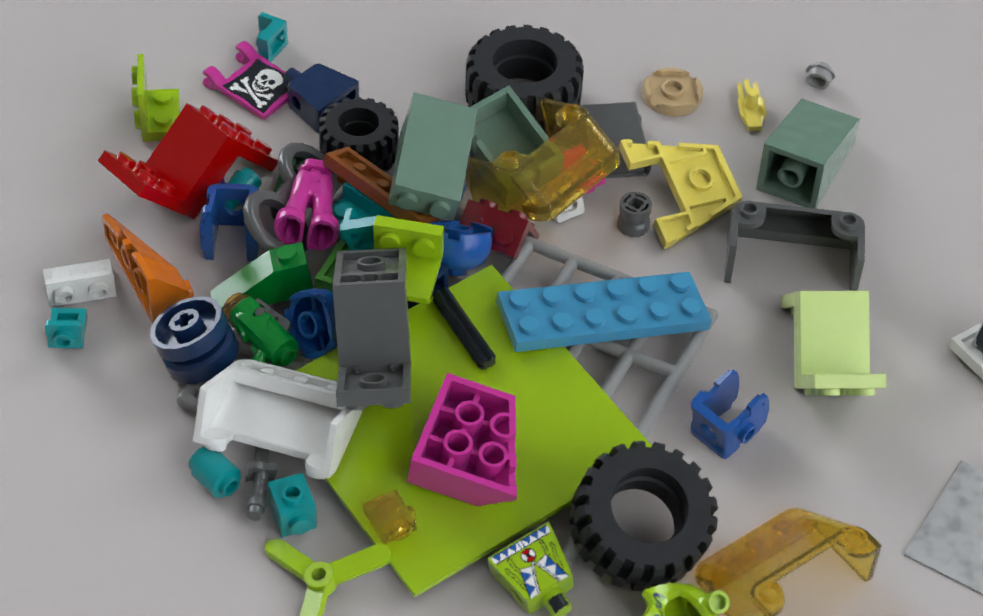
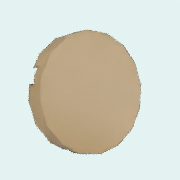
(672, 92)

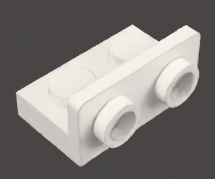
(79, 283)

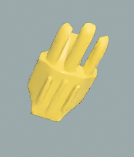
(751, 109)

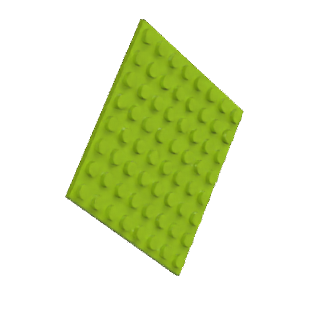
(560, 433)

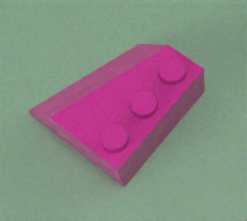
(468, 444)

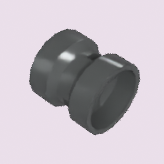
(634, 214)

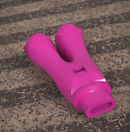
(312, 190)

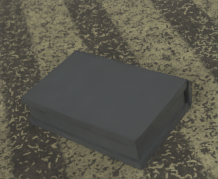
(619, 123)

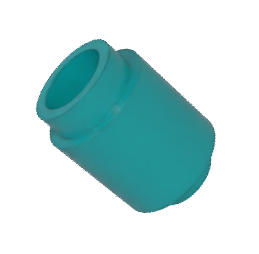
(215, 472)

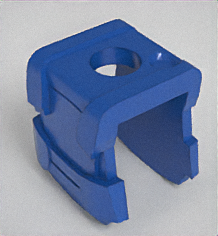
(710, 405)

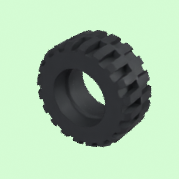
(527, 55)
(668, 479)

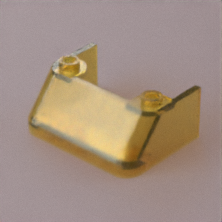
(554, 173)

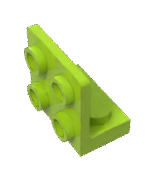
(156, 107)
(424, 252)

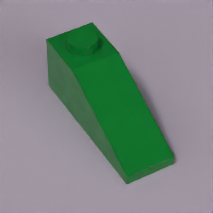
(269, 277)

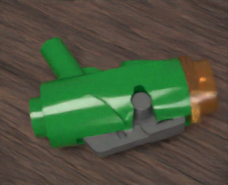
(262, 328)

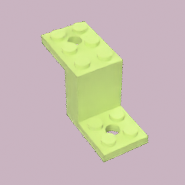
(832, 343)

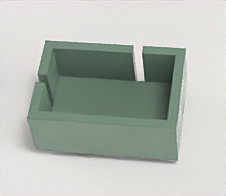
(504, 126)

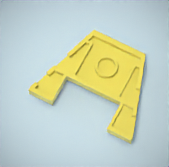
(696, 178)

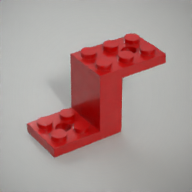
(189, 160)

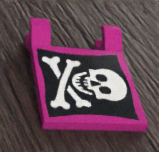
(254, 86)

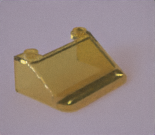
(757, 560)

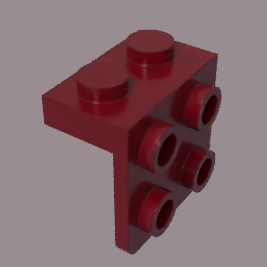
(508, 228)

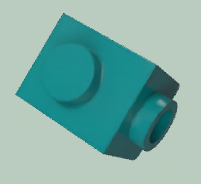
(66, 328)

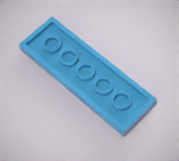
(602, 311)

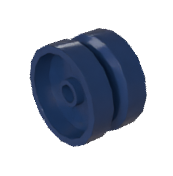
(194, 339)

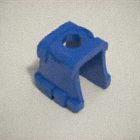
(217, 214)

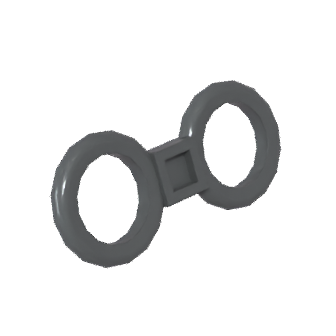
(280, 198)

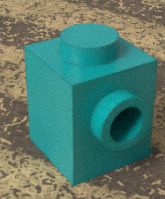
(292, 505)

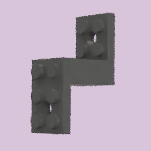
(372, 328)

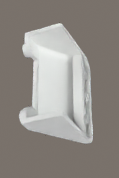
(275, 412)

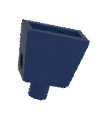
(316, 90)

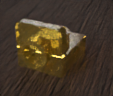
(390, 517)

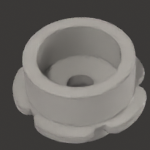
(819, 75)

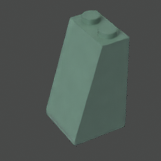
(806, 153)
(432, 157)

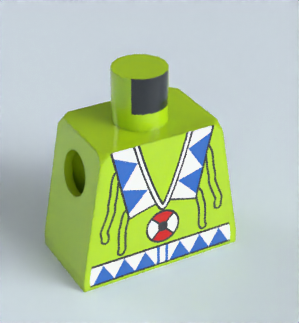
(535, 572)

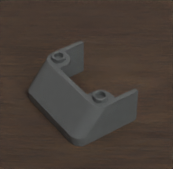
(798, 226)

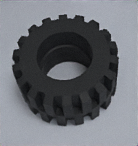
(362, 126)

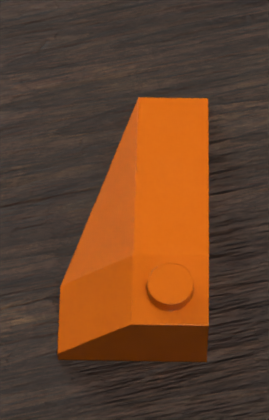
(149, 274)

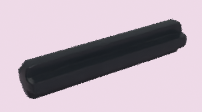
(464, 328)

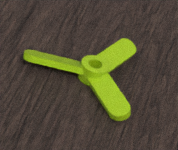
(332, 573)

